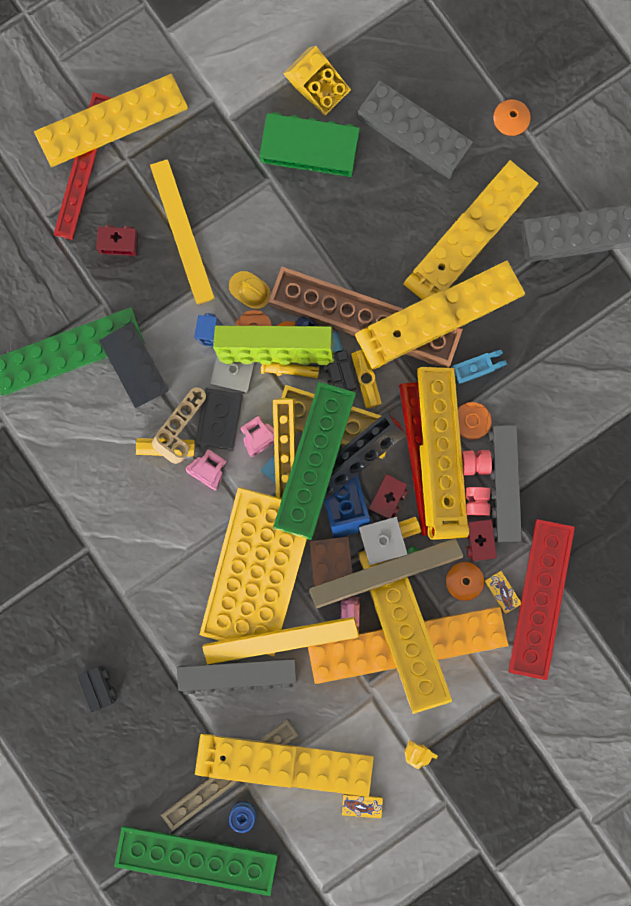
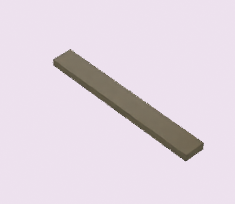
(385, 573)
(214, 787)

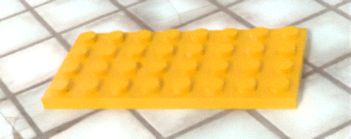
(253, 571)

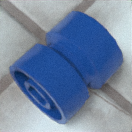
(242, 816)

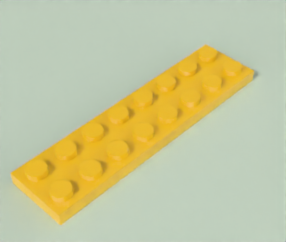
(111, 120)

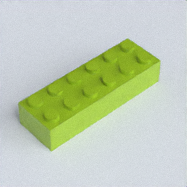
(274, 344)

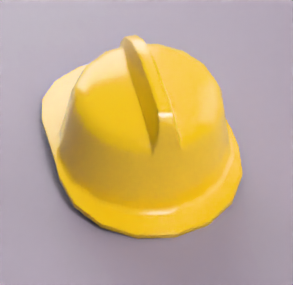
(249, 289)

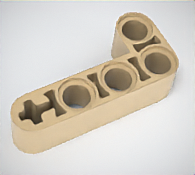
(180, 421)

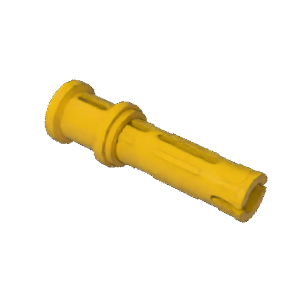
(291, 369)

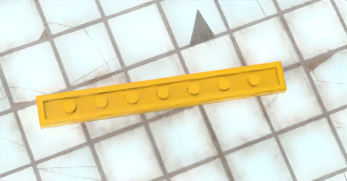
(182, 232)
(281, 640)

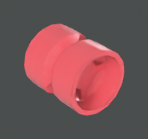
(476, 462)
(478, 501)

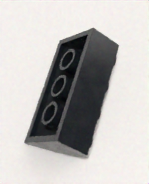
(134, 365)

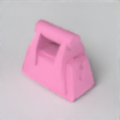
(260, 438)
(205, 472)
(351, 607)

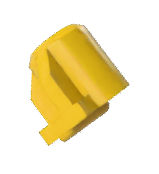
(418, 755)

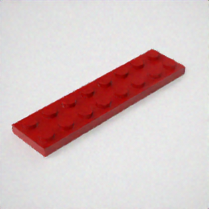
(541, 599)

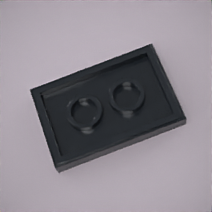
(219, 419)

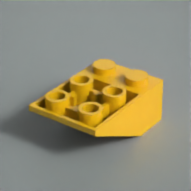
(317, 80)

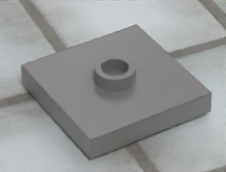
(232, 376)
(383, 541)

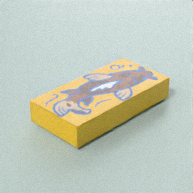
(502, 592)
(362, 806)

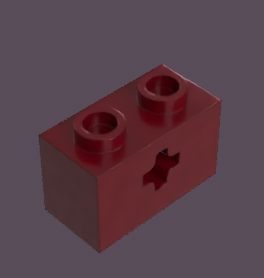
(125, 246)
(379, 503)
(485, 532)

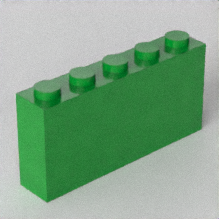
(309, 144)

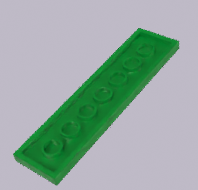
(60, 353)
(314, 461)
(195, 860)

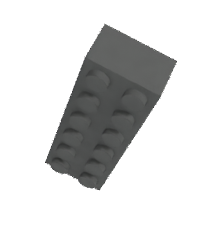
(414, 129)
(577, 233)

